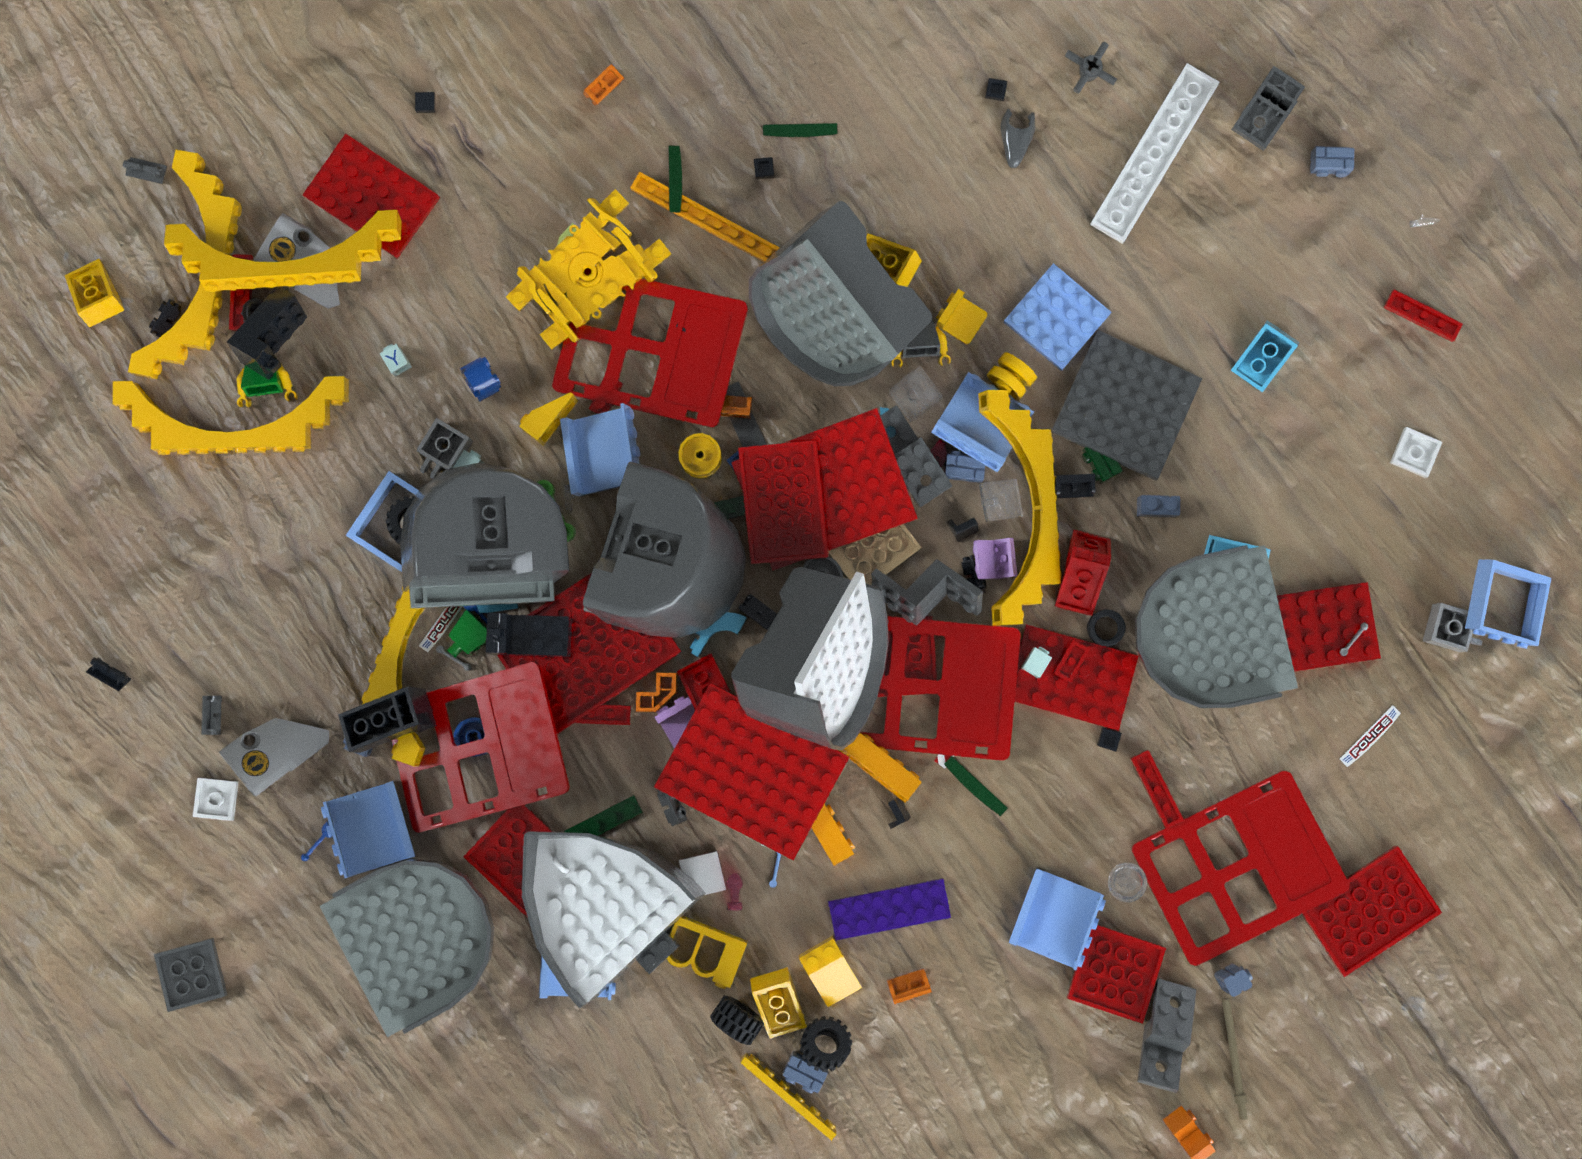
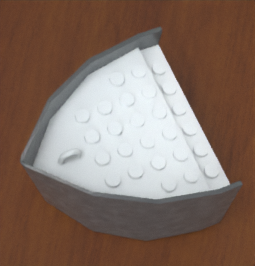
(600, 907)

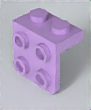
(995, 558)
(675, 718)

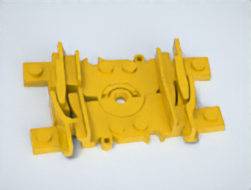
(566, 273)

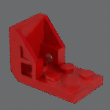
(1084, 573)
(699, 675)

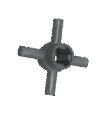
(1094, 62)

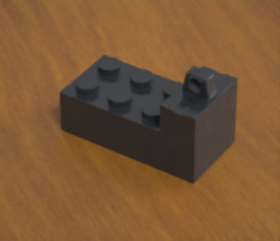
(267, 331)
(528, 635)
(387, 719)

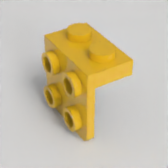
(961, 317)

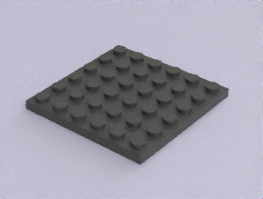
(1127, 405)

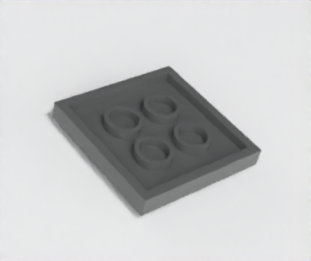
(190, 974)

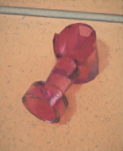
(734, 884)

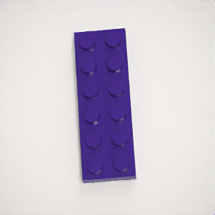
(889, 909)

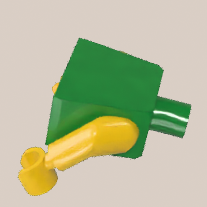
(253, 384)

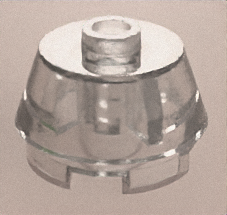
(1127, 882)

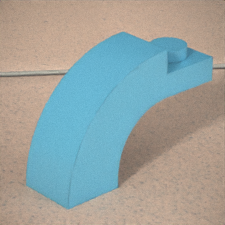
(728, 622)

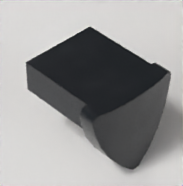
(963, 530)
(899, 811)

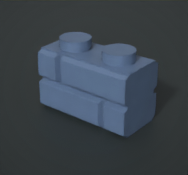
(1332, 161)
(963, 468)
(1158, 506)
(1234, 979)
(798, 1071)

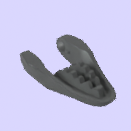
(1015, 139)

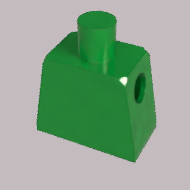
(467, 634)

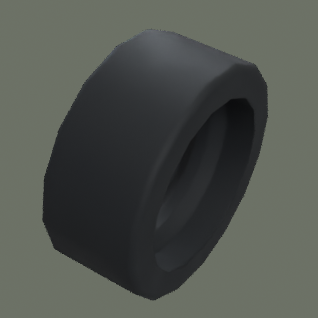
(1106, 613)

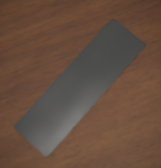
(746, 429)

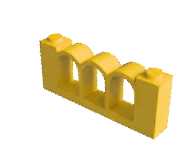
(730, 958)

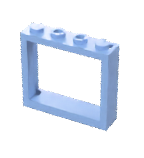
(369, 511)
(1534, 609)

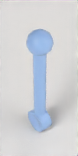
(773, 883)

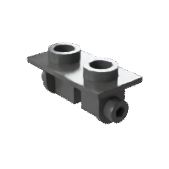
(145, 170)
(211, 715)
(676, 813)

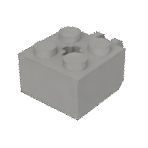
(432, 447)
(1438, 632)

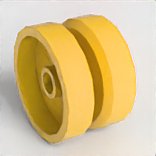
(1012, 375)
(704, 466)

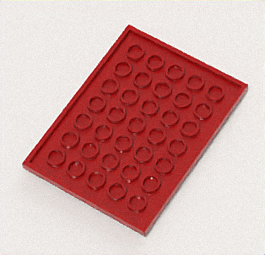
(858, 480)
(601, 662)
(750, 773)

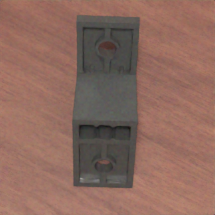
(1268, 108)
(928, 591)

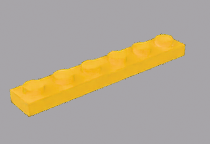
(796, 1101)

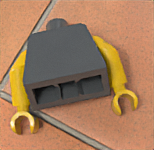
(927, 343)

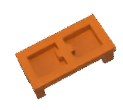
(603, 84)
(737, 407)
(909, 986)

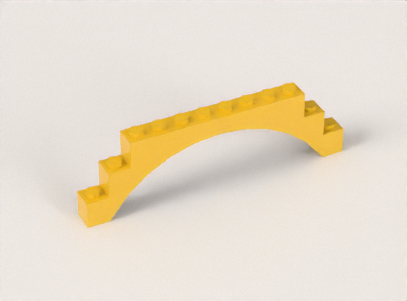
(332, 266)
(198, 323)
(287, 432)
(1036, 456)
(388, 674)

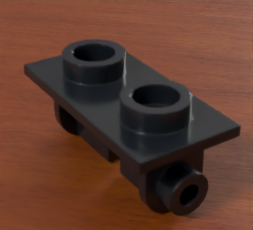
(167, 311)
(969, 568)
(107, 674)

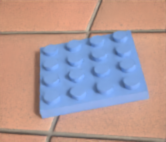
(1057, 317)

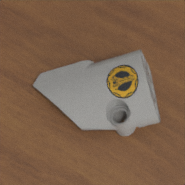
(285, 244)
(276, 750)

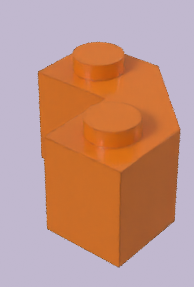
(665, 689)
(1190, 1137)

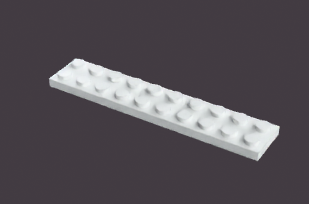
(1154, 153)

